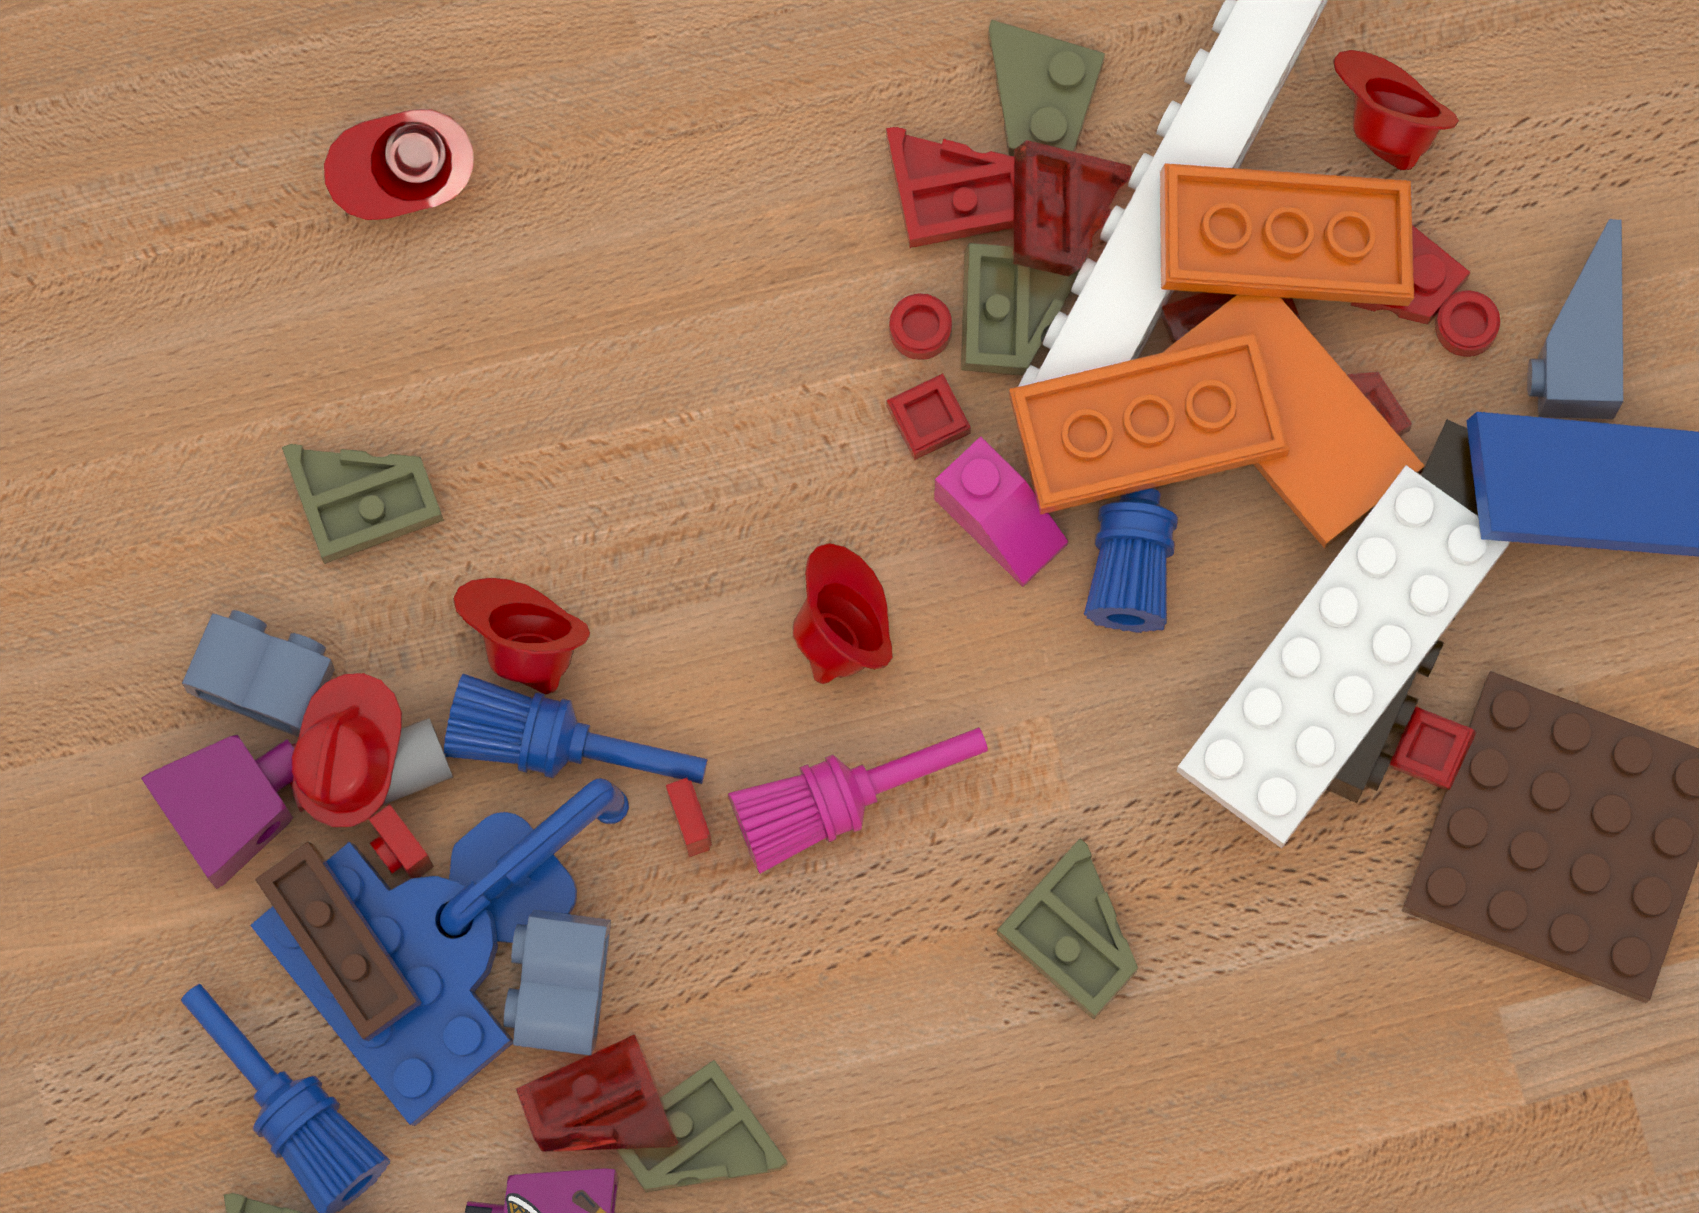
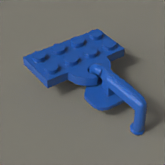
(493, 884)

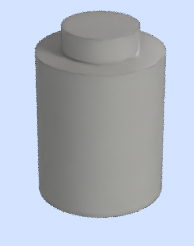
(418, 761)

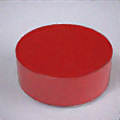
(1467, 323)
(920, 326)

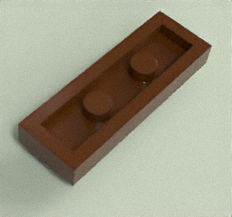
(338, 941)

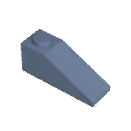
(1583, 354)

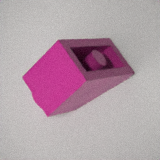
(999, 511)

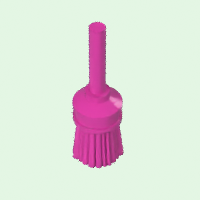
(831, 798)

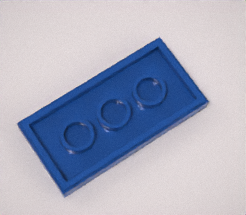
(1585, 483)

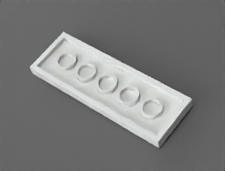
(1342, 657)

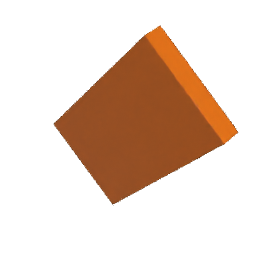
(1286, 234)
(1148, 422)
(1338, 442)

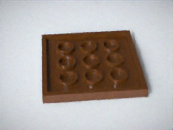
(1564, 839)

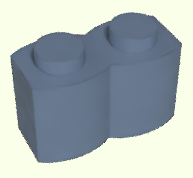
(257, 672)
(560, 982)

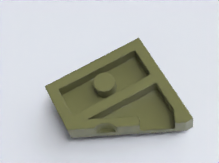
(1042, 86)
(1006, 309)
(360, 498)
(1073, 933)
(714, 1134)

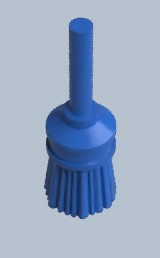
(1131, 565)
(545, 735)
(297, 1118)

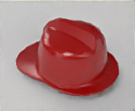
(1391, 108)
(398, 164)
(843, 617)
(522, 631)
(347, 750)

